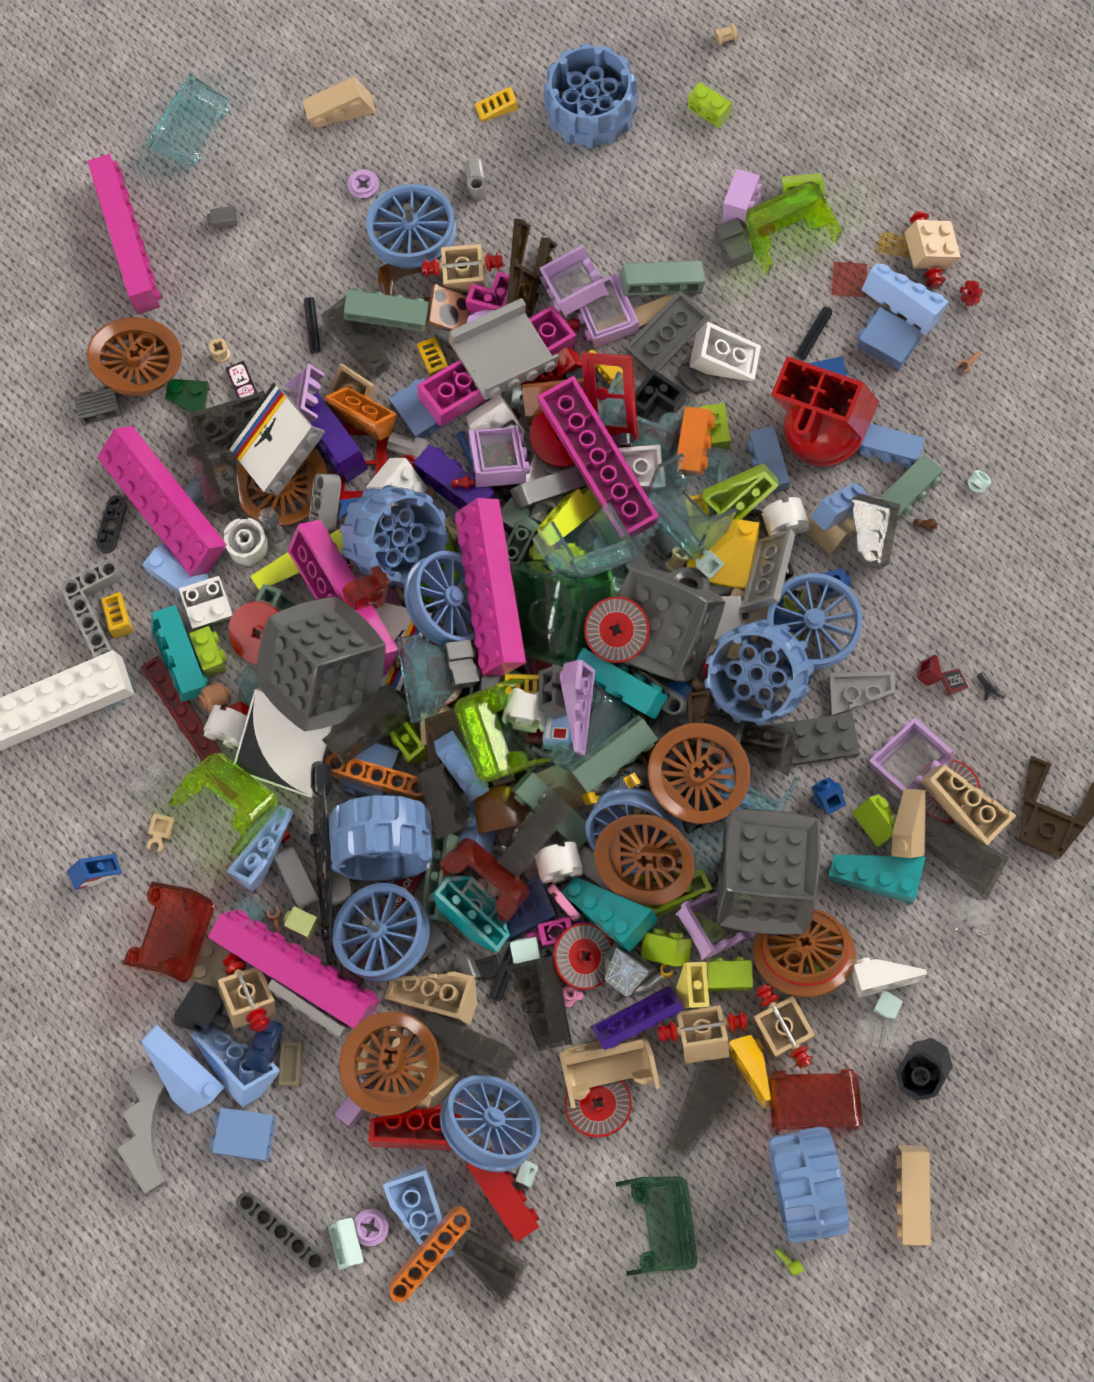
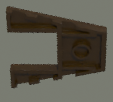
(522, 281)
(697, 712)
(440, 725)
(1044, 826)

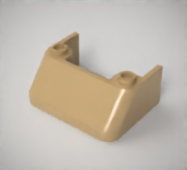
(593, 1066)

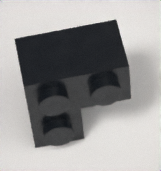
(658, 391)

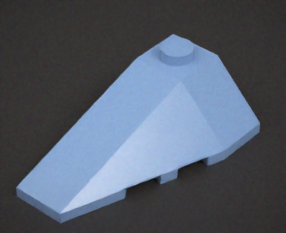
(168, 570)
(258, 855)
(229, 1063)
(183, 1076)
(416, 1204)

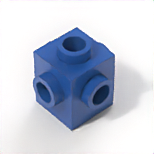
(828, 795)

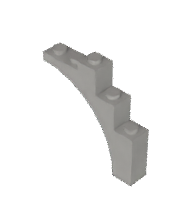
(140, 1151)

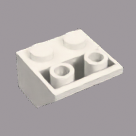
(494, 415)
(205, 603)

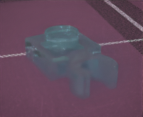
(252, 907)

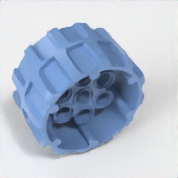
(580, 68)
(365, 524)
(733, 701)
(380, 838)
(808, 1185)

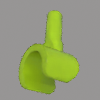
(794, 1267)

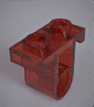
(367, 589)

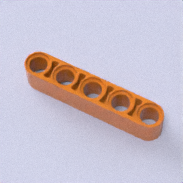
(384, 784)
(425, 1264)

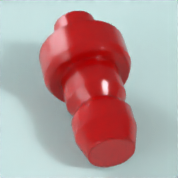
(465, 482)

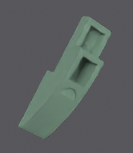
(520, 542)

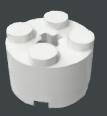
(785, 516)
(256, 542)
(523, 711)
(225, 726)
(559, 862)

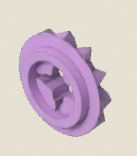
(363, 176)
(367, 1217)

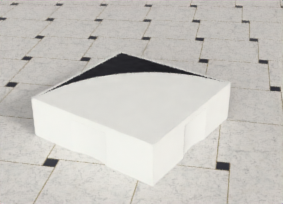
(278, 749)

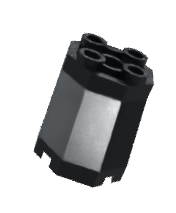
(924, 1069)

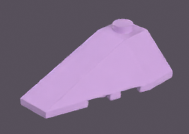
(577, 690)

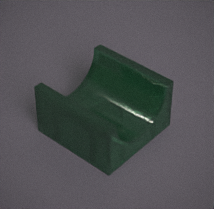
(554, 611)

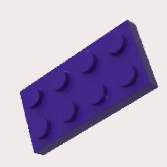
(636, 1018)

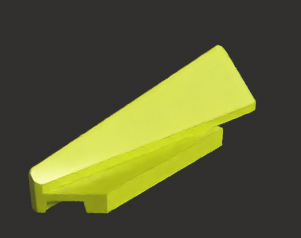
(571, 510)
(285, 567)

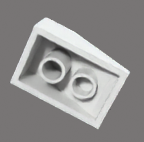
(724, 354)
(642, 462)
(880, 975)

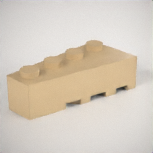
(966, 805)

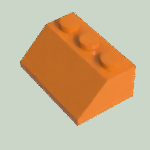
(361, 412)
(695, 440)

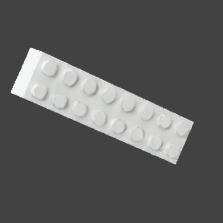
(63, 698)

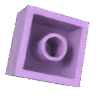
(741, 196)

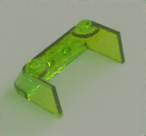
(786, 209)
(485, 737)
(234, 786)

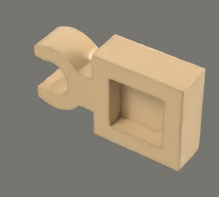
(160, 828)

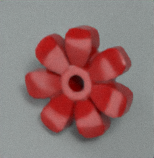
(971, 293)

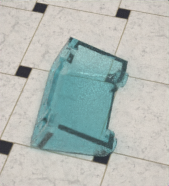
(188, 121)

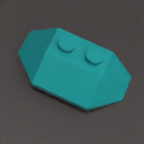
(471, 911)

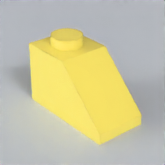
(693, 986)

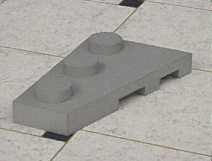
(859, 688)

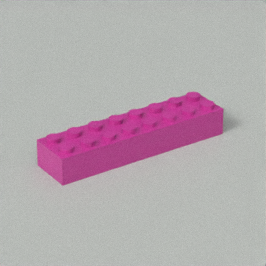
(125, 233)
(454, 391)
(597, 455)
(161, 501)
(328, 573)
(490, 587)
(294, 967)

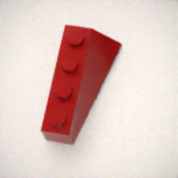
(410, 1130)
(506, 1201)

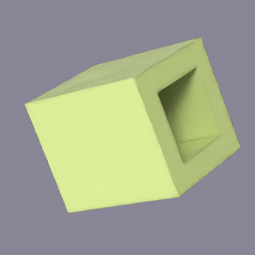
(301, 923)

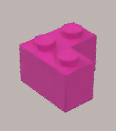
(484, 298)

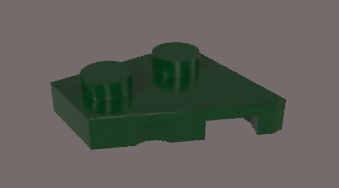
(188, 394)

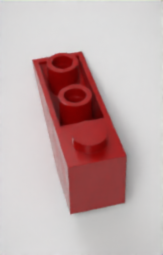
(567, 361)

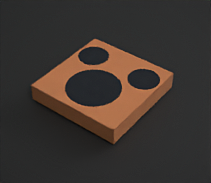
(446, 308)

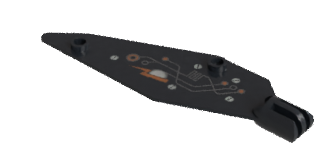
(321, 786)

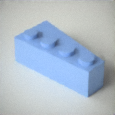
(905, 297)

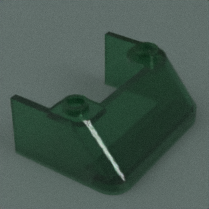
(667, 1222)

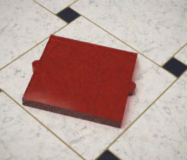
(849, 279)

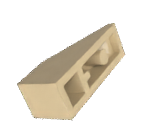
(909, 827)

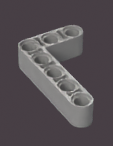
(80, 596)

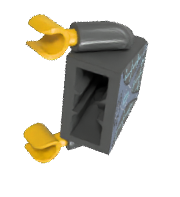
(628, 777)
(631, 973)

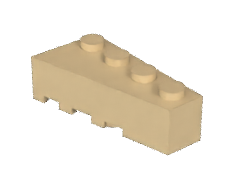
(914, 1194)

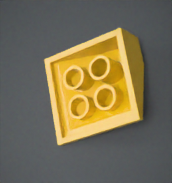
(736, 551)
(750, 1061)

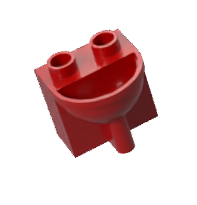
(824, 412)

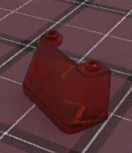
(471, 853)
(173, 932)
(815, 1101)

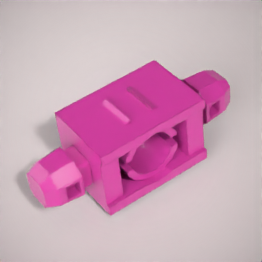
(541, 936)

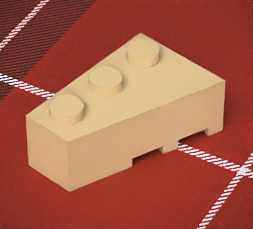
(339, 103)

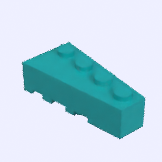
(177, 653)
(624, 685)
(880, 875)
(614, 915)

